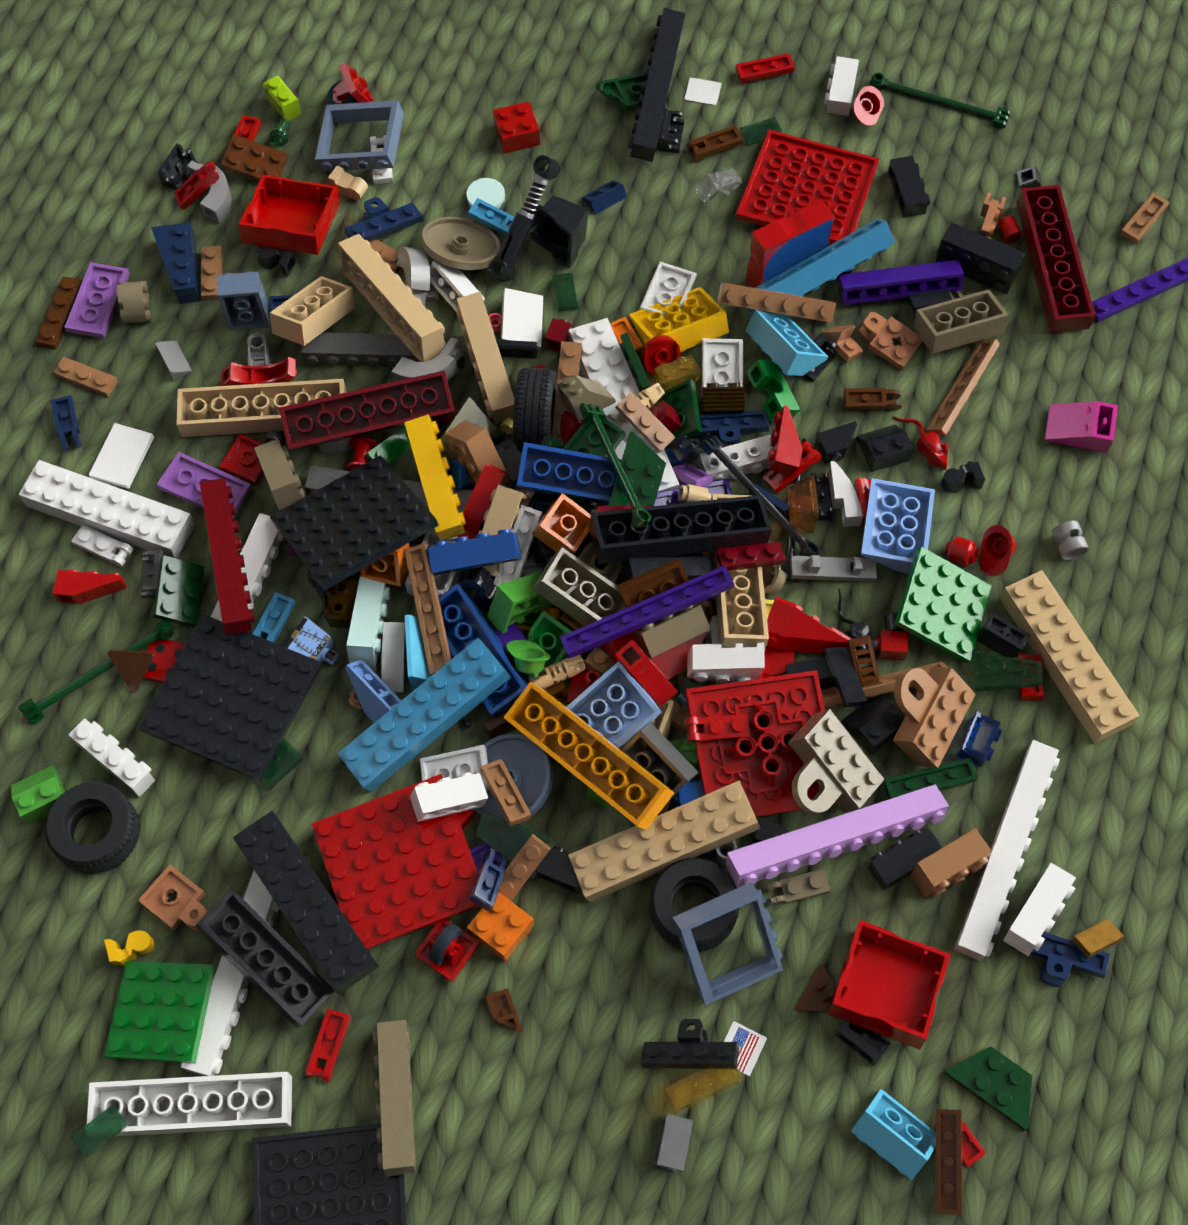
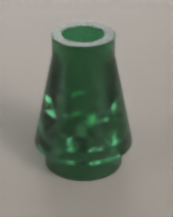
(280, 134)

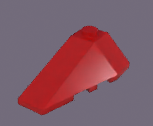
(796, 631)

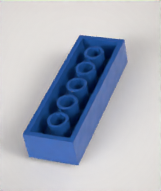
(565, 472)
(465, 624)

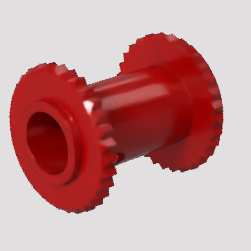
(361, 446)

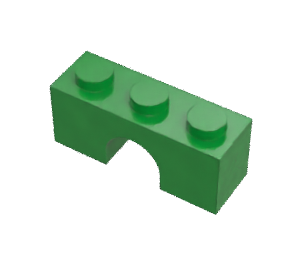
(768, 377)

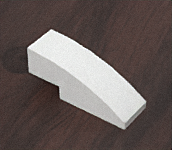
(844, 496)
(394, 656)

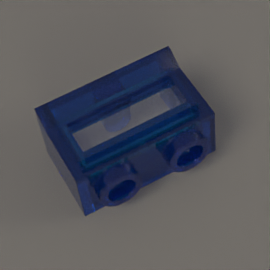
(979, 739)

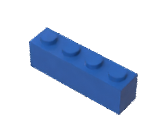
(474, 553)

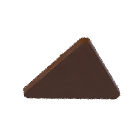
(131, 665)
(818, 993)

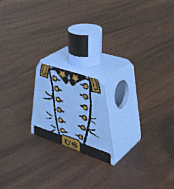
(312, 642)

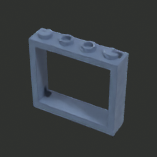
(360, 113)
(743, 976)

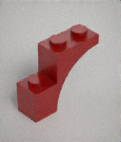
(244, 375)

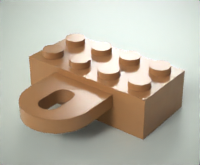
(931, 715)

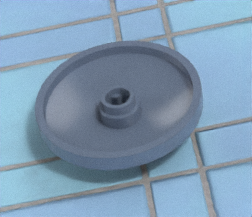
(528, 767)

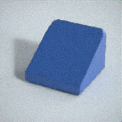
(458, 473)

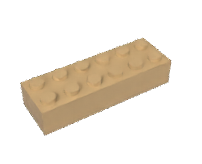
(485, 357)

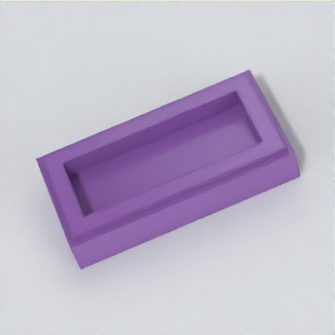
(692, 475)

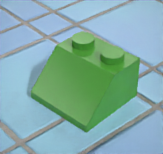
(37, 794)

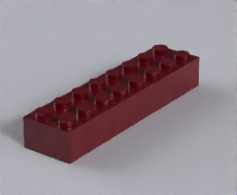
(1055, 259)
(366, 410)

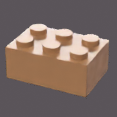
(474, 449)
(951, 864)

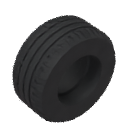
(534, 405)
(75, 805)
(692, 873)

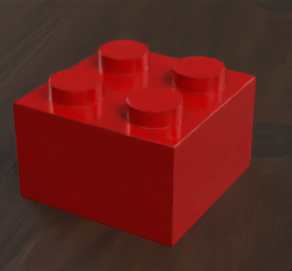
(516, 127)

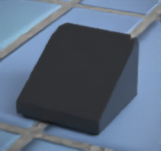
(1029, 177)

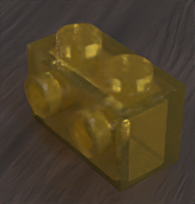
(677, 372)

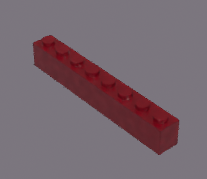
(225, 557)

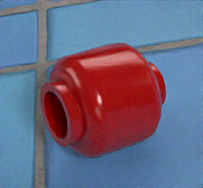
(961, 551)

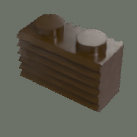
(723, 399)

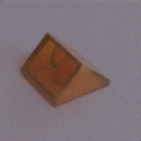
(803, 504)

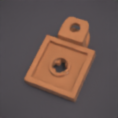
(991, 211)
(882, 339)
(184, 908)

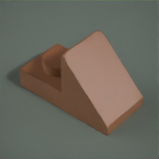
(846, 346)

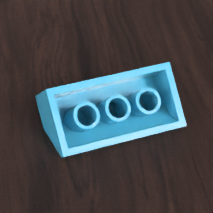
(785, 343)

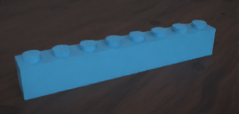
(832, 260)

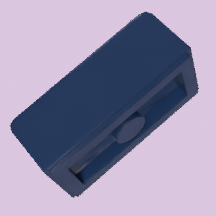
(605, 196)

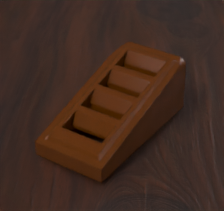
(873, 675)

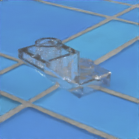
(723, 180)

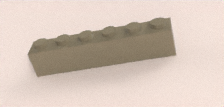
(395, 1098)

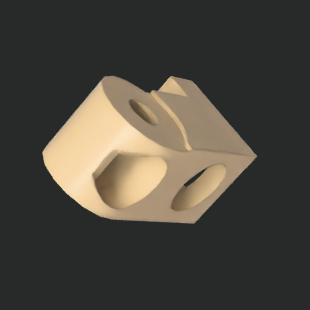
(347, 184)

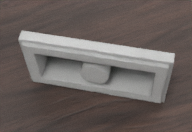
(173, 359)

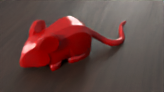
(930, 446)

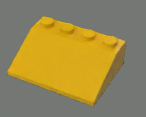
(697, 320)

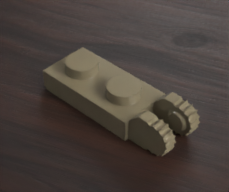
(798, 887)

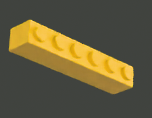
(434, 477)

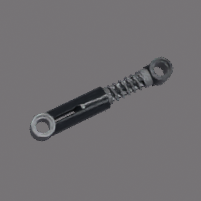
(523, 220)

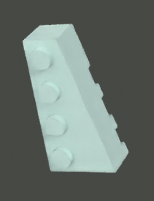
(367, 622)

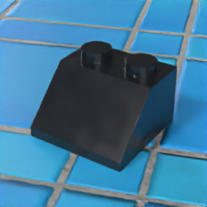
(885, 447)
(874, 723)

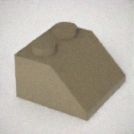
(583, 390)

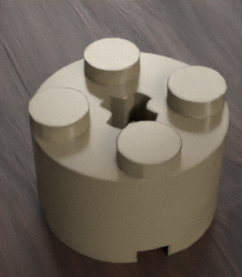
(134, 302)

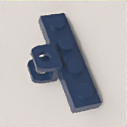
(380, 221)
(730, 425)
(1062, 955)

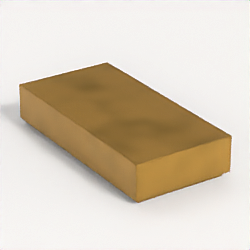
(1098, 938)

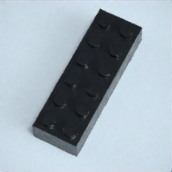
(264, 958)

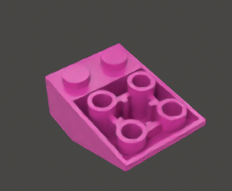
(1082, 425)

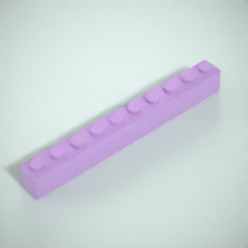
(836, 836)

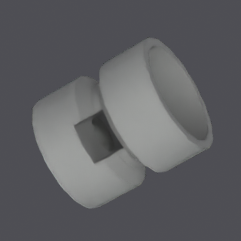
(1070, 540)

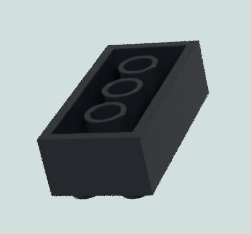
(981, 257)

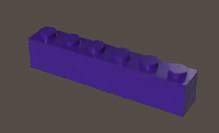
(900, 281)

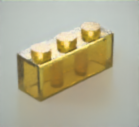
(700, 1087)

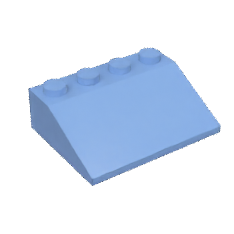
(896, 523)
(616, 706)

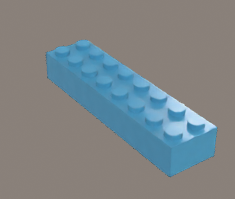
(424, 715)

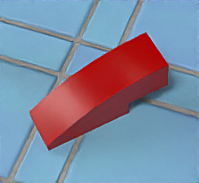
(480, 497)

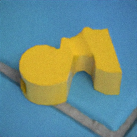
(137, 943)

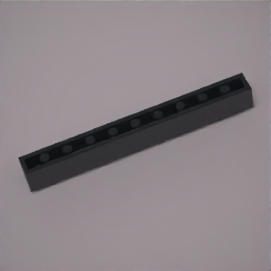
(657, 85)

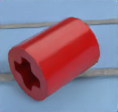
(1009, 229)

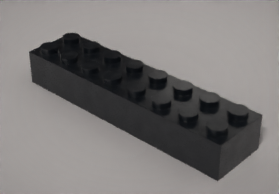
(680, 529)
(305, 902)

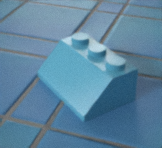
(416, 657)
(895, 1134)

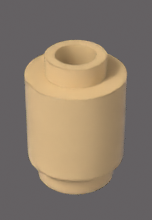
(693, 493)

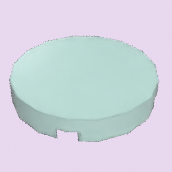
(486, 190)

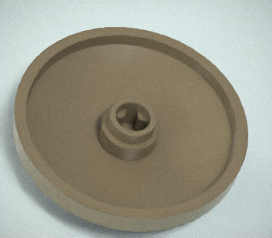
(460, 243)

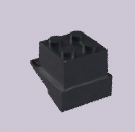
(560, 228)

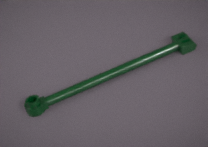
(1000, 117)
(640, 517)
(32, 711)

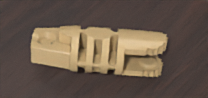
(647, 397)
(559, 672)

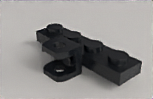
(691, 1051)

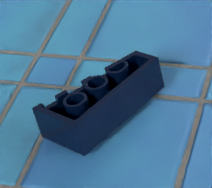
(179, 255)

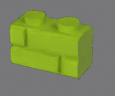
(281, 98)

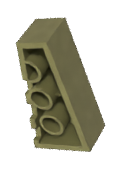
(470, 412)

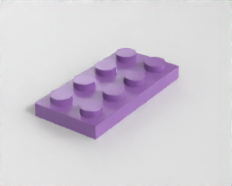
(96, 300)
(184, 476)

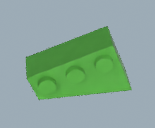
(515, 601)

